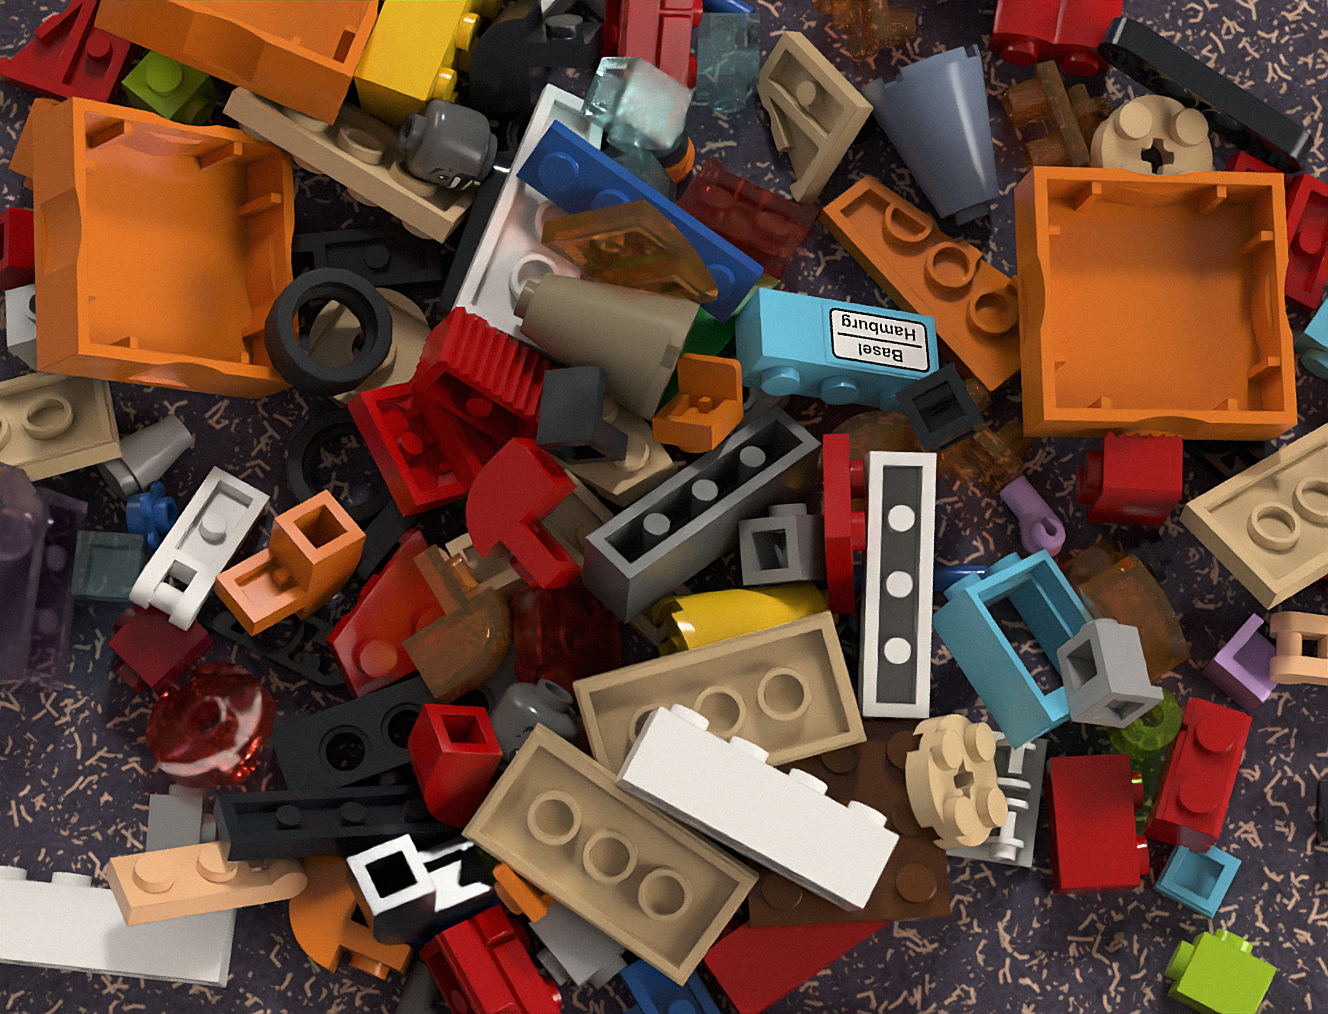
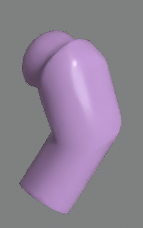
(1037, 522)

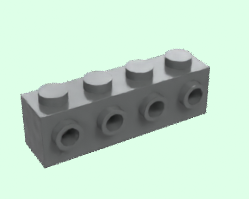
(697, 513)

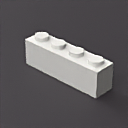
(897, 584)
(757, 808)
(83, 930)

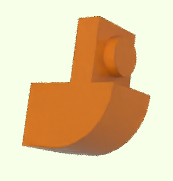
(306, 565)
(326, 923)

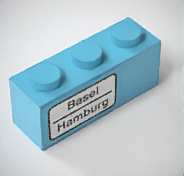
(832, 349)

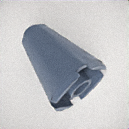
(942, 130)

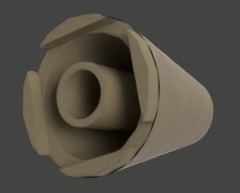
(615, 327)

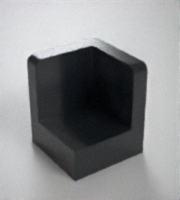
(572, 418)

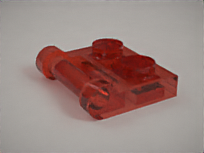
(750, 217)

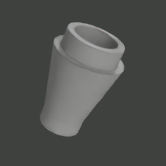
(145, 456)

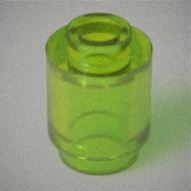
(1145, 741)

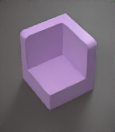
(1243, 666)

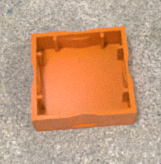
(275, 48)
(158, 249)
(1153, 304)

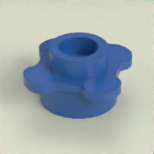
(151, 515)

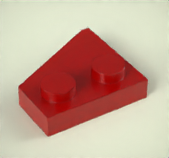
(71, 58)
(843, 526)
(387, 613)

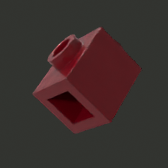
(154, 649)

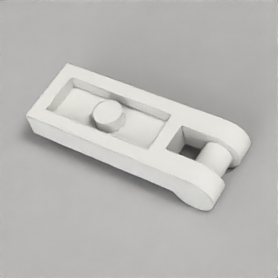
(200, 546)

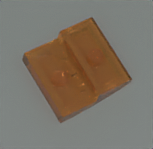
(631, 249)

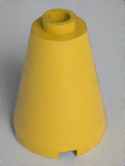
(720, 615)

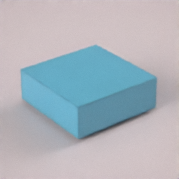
(1197, 879)

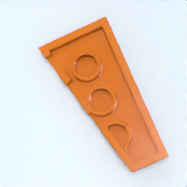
(933, 277)

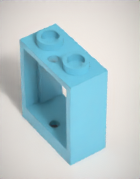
(987, 657)

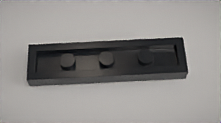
(324, 821)

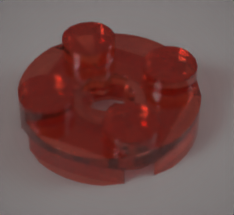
(539, 630)
(231, 746)

